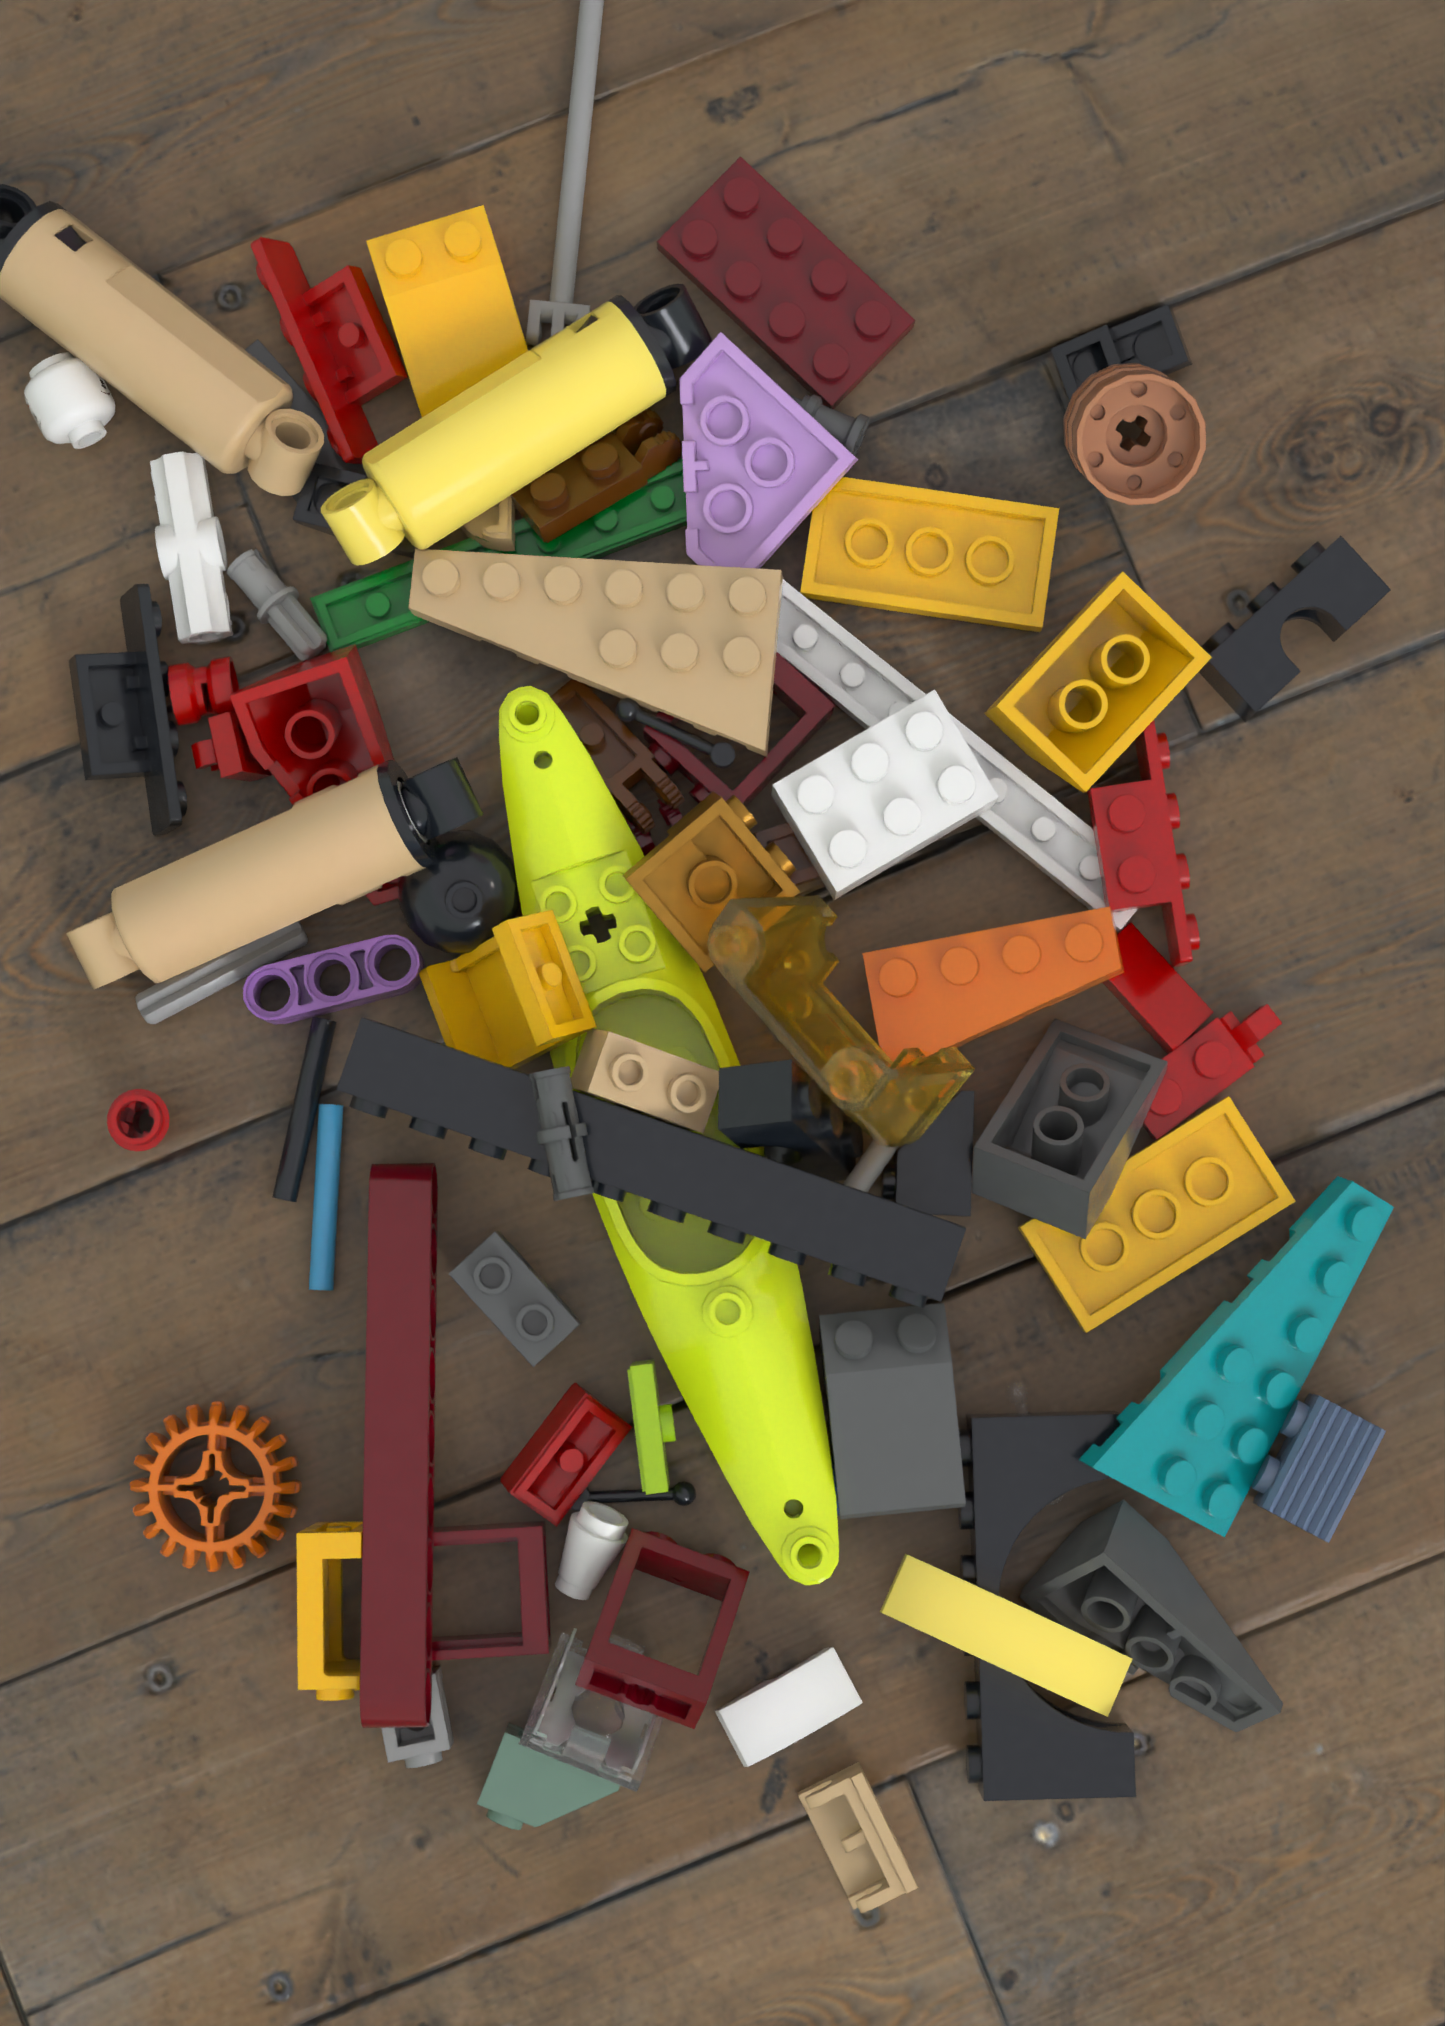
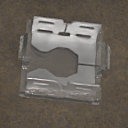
(586, 1726)

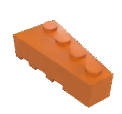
(986, 979)

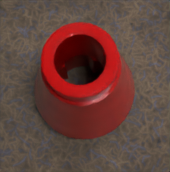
(125, 1115)

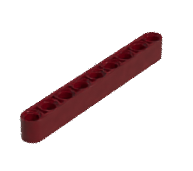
(399, 1447)

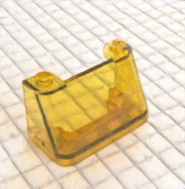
(778, 963)

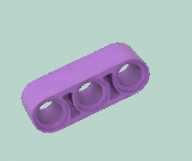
(304, 976)

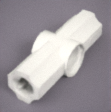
(191, 548)

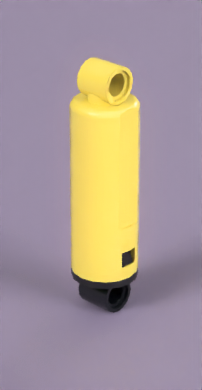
(517, 424)

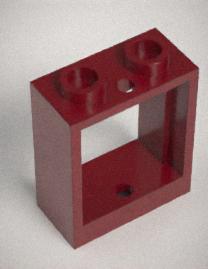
(790, 689)
(534, 1593)
(643, 1680)

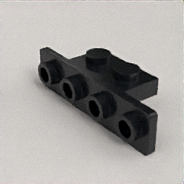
(125, 712)

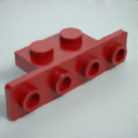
(337, 340)
(1138, 847)

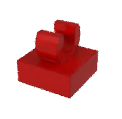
(228, 751)

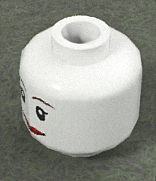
(69, 401)

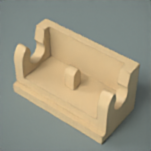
(858, 1838)

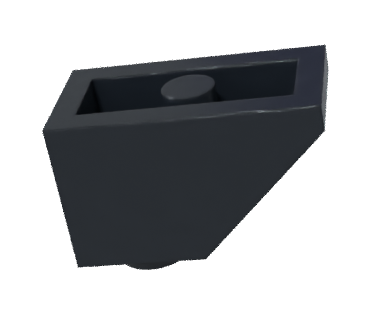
(937, 1167)

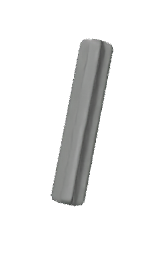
(208, 978)

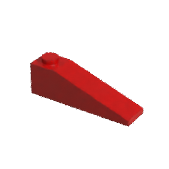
(316, 728)

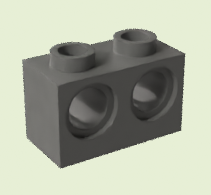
(515, 1298)

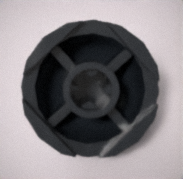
(462, 894)

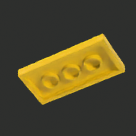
(931, 553)
(1164, 1215)

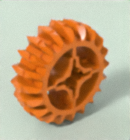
(215, 1513)

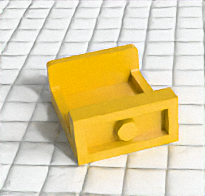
(510, 994)
(320, 1609)

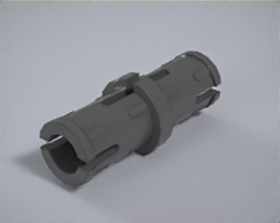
(561, 1133)

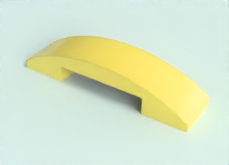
(1006, 1635)

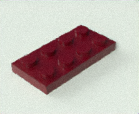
(785, 283)

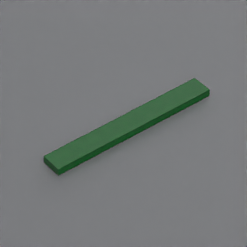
(380, 602)

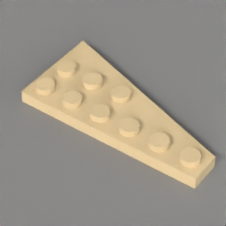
(650, 632)

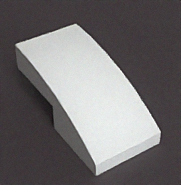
(788, 1707)

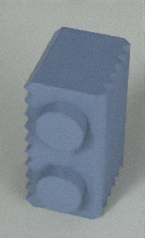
(1316, 1465)

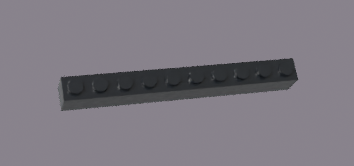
(658, 1162)

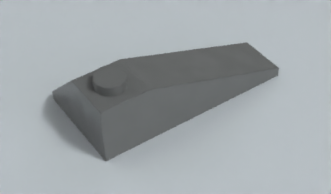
(1136, 1595)

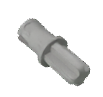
(277, 604)

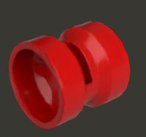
(202, 689)

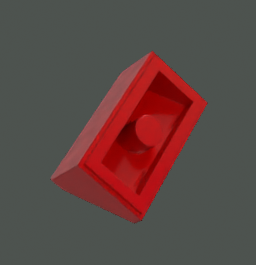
(1155, 992)
(565, 1454)

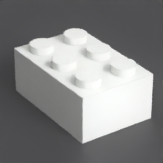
(884, 794)

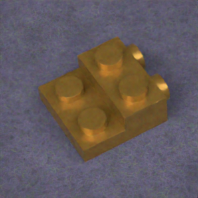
(706, 865)

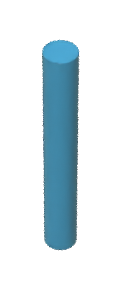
(326, 1197)

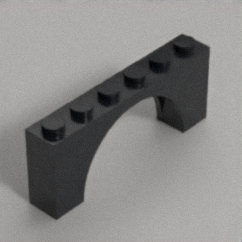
(1023, 1740)

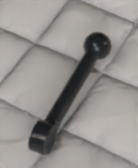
(721, 754)
(682, 1493)

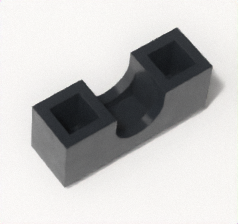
(1330, 590)
(789, 1116)

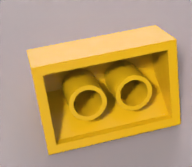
(1098, 683)

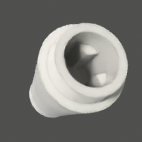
(590, 1547)

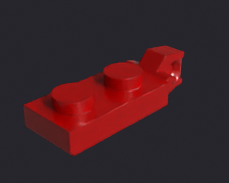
(1207, 1066)

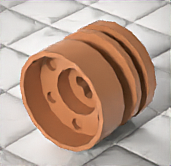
(1162, 455)

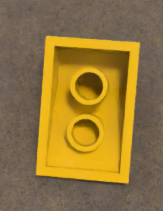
(448, 304)

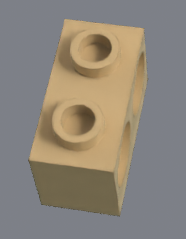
(645, 1080)

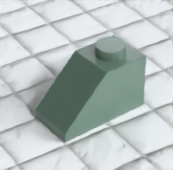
(535, 1787)

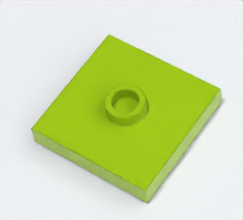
(652, 1426)

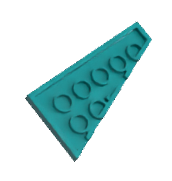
(1236, 1378)

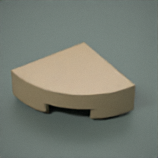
(494, 526)

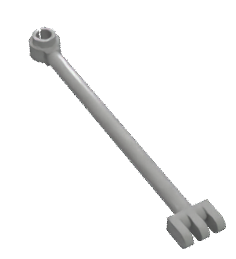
(560, 307)

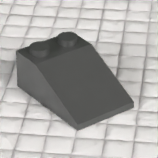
(1066, 1128)
(892, 1411)

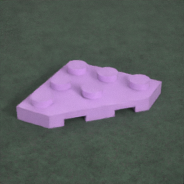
(748, 460)

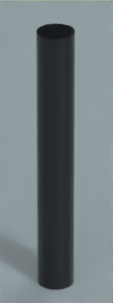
(304, 1109)

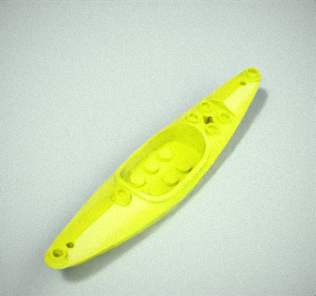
(717, 1308)

